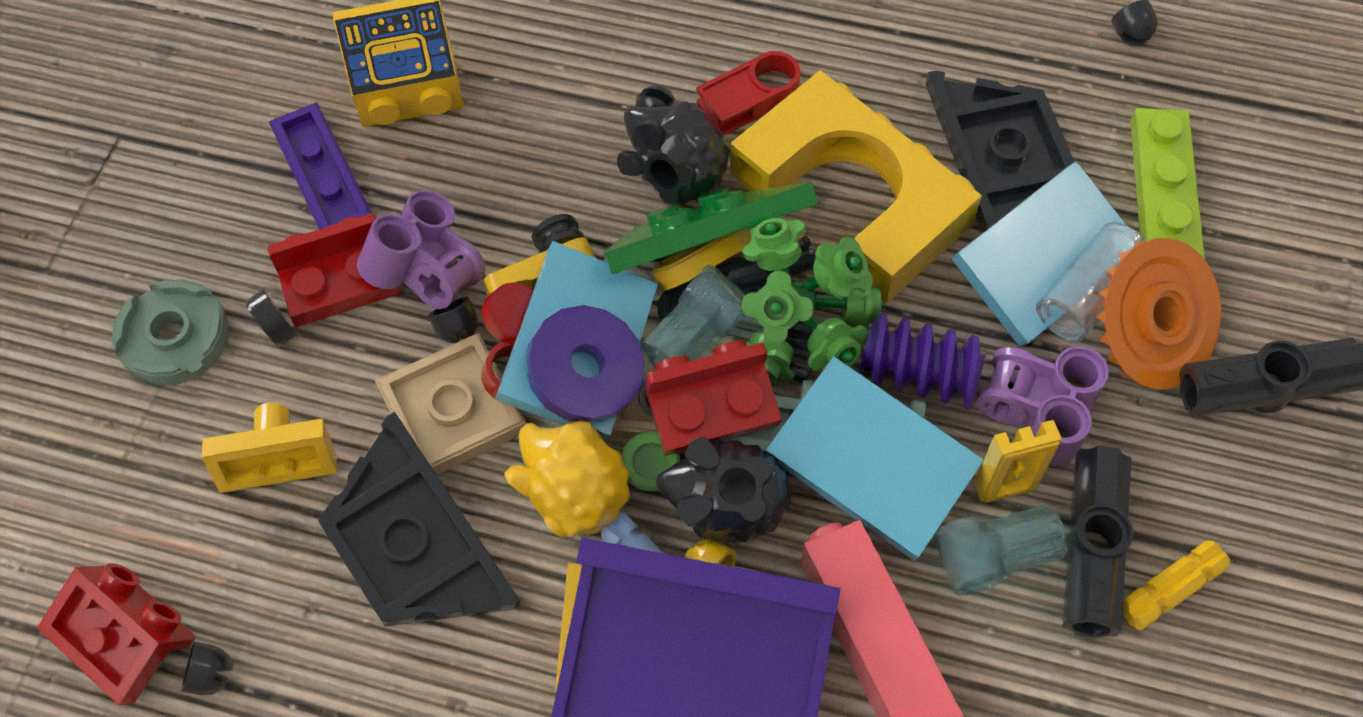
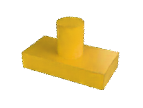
(269, 452)

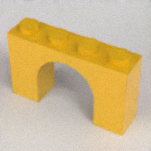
(829, 124)

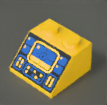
(398, 60)

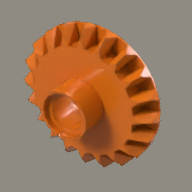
(1160, 312)

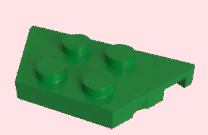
(717, 216)

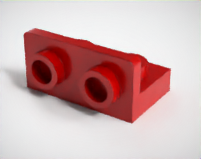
(322, 273)
(712, 396)
(113, 629)

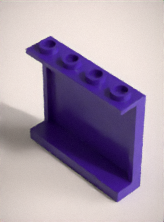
(691, 639)

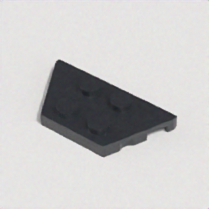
(999, 140)
(410, 538)

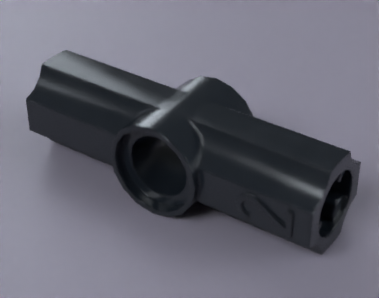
(1245, 384)
(1094, 574)

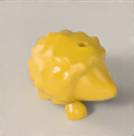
(570, 477)

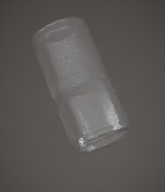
(1074, 300)

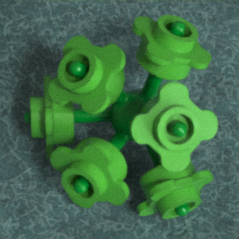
(782, 302)

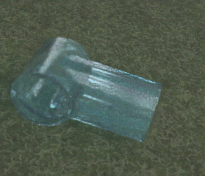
(704, 312)
(984, 552)

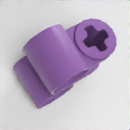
(420, 251)
(1045, 395)

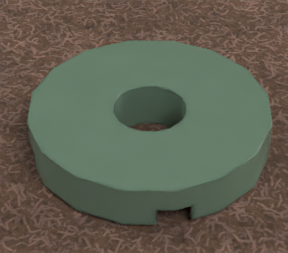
(176, 359)

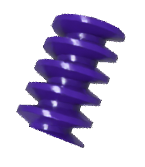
(923, 360)

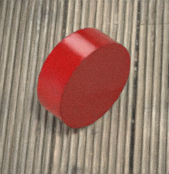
(505, 310)

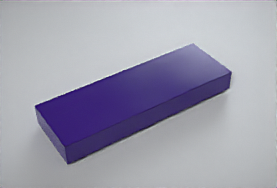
(319, 166)

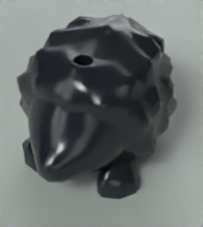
(675, 150)
(727, 490)

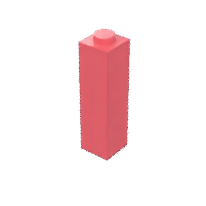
(876, 626)

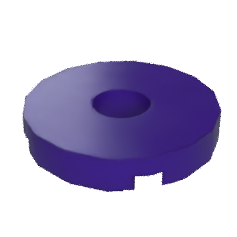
(605, 339)

